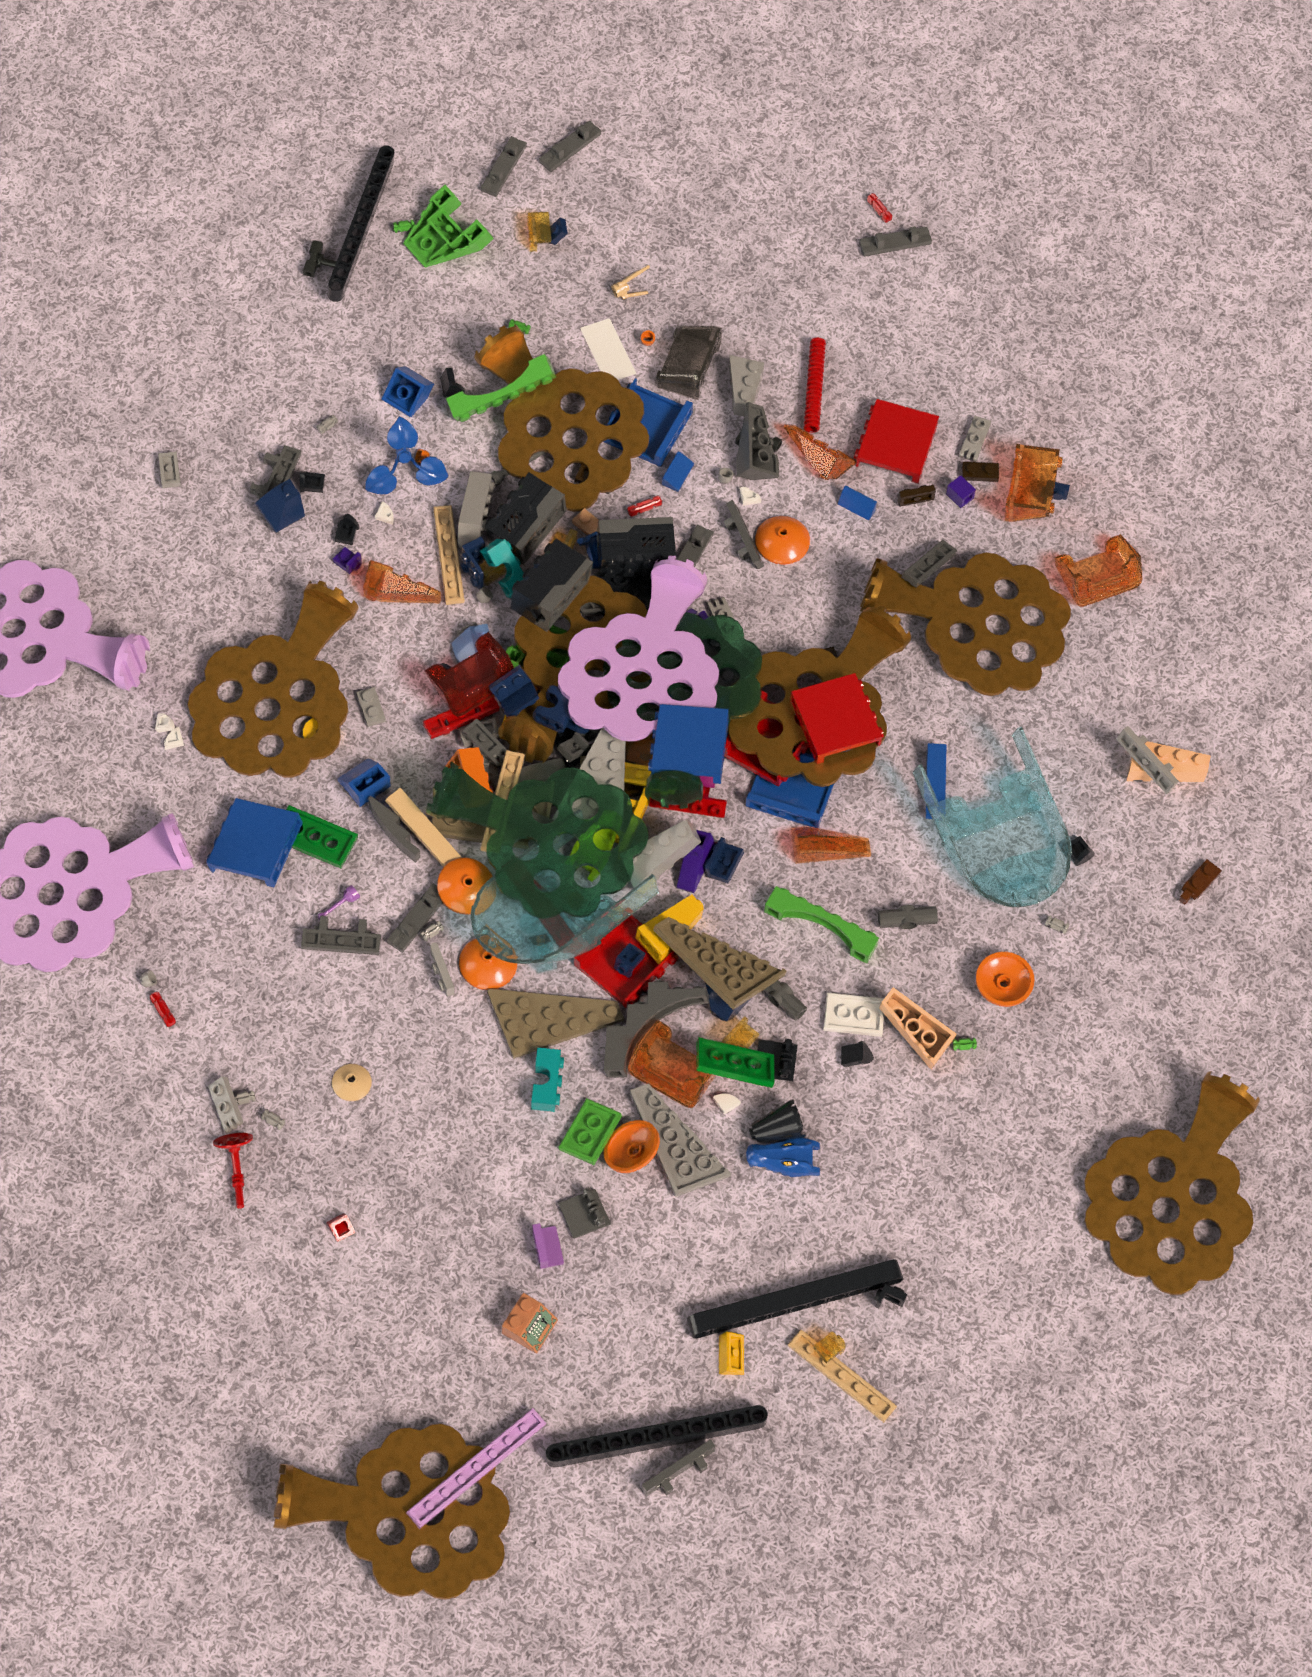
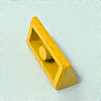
(731, 1354)

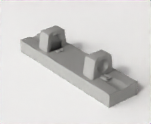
(1147, 760)

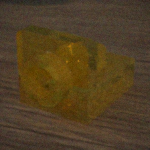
(830, 1347)

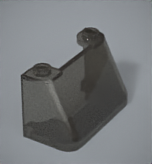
(689, 359)

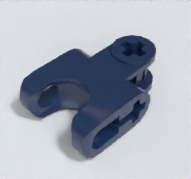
(557, 717)

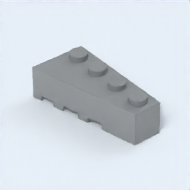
(475, 507)
(664, 851)

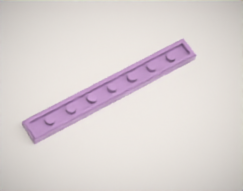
(476, 1468)

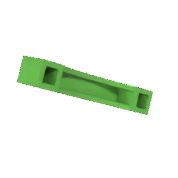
(537, 373)
(786, 905)

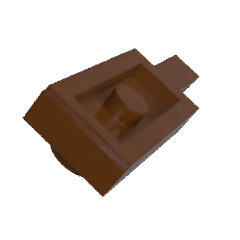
(1199, 881)

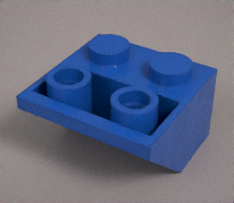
(365, 781)

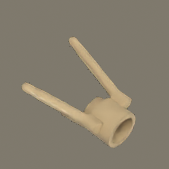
(620, 288)

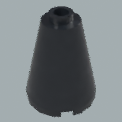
(778, 1124)

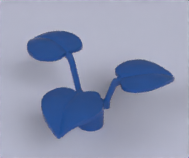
(403, 437)

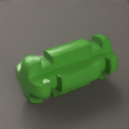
(403, 226)
(522, 326)
(964, 1044)

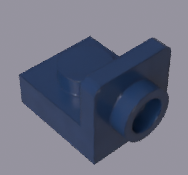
(558, 230)
(1061, 491)
(628, 960)

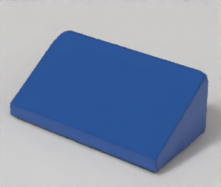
(677, 472)
(857, 503)

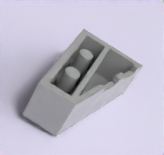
(744, 382)

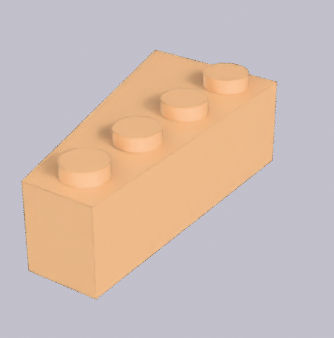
(1187, 765)
(918, 1027)

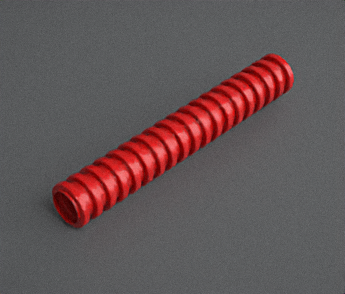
(814, 385)

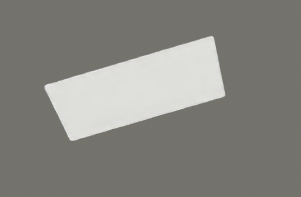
(608, 349)

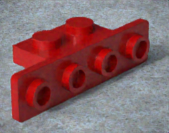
(707, 806)

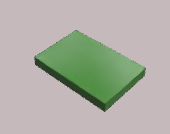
(590, 1131)

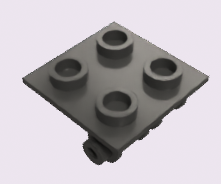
(584, 1213)

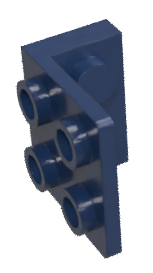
(471, 560)
(514, 691)

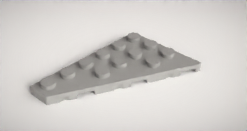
(606, 765)

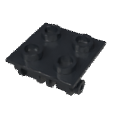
(784, 1057)

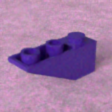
(694, 862)

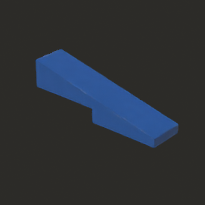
(936, 770)

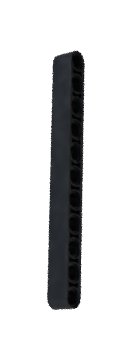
(361, 223)
(794, 1298)
(649, 1443)

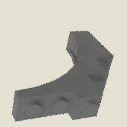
(641, 1017)

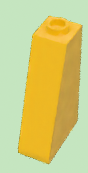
(686, 912)

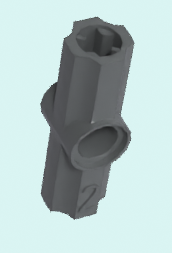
(907, 917)
(782, 996)

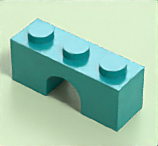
(498, 553)
(545, 1095)

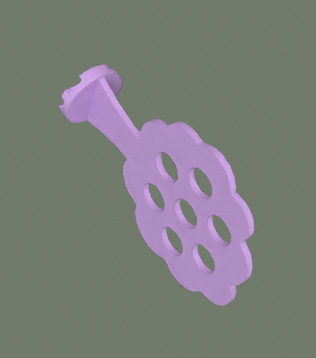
(672, 592)
(113, 657)
(156, 851)

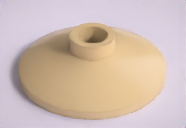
(351, 1090)

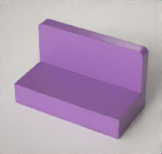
(547, 1246)

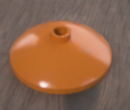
(782, 548)
(452, 886)
(1009, 969)
(484, 972)
(631, 1146)

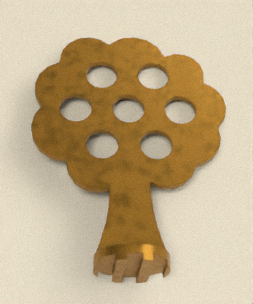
(508, 358)
(946, 609)
(320, 618)
(872, 641)
(521, 730)
(1218, 1113)
(311, 1499)

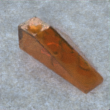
(824, 460)
(387, 586)
(818, 845)

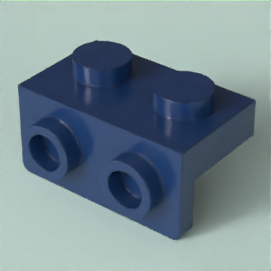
(723, 861)

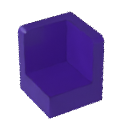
(960, 491)

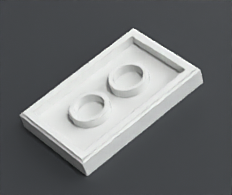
(853, 1014)

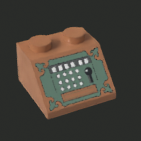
(529, 1323)

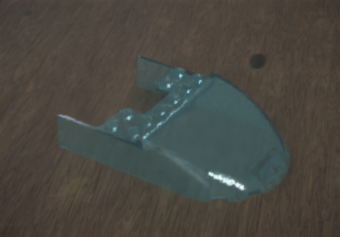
(1008, 848)
(519, 938)

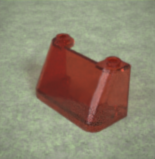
(468, 682)

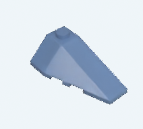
(464, 644)

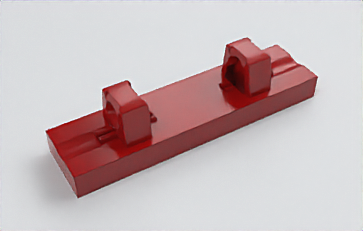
(437, 725)

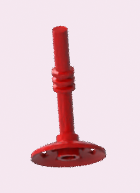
(233, 1143)

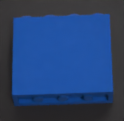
(661, 418)
(690, 740)
(793, 799)
(255, 841)

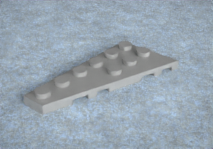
(680, 1151)

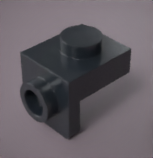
(893, 1294)

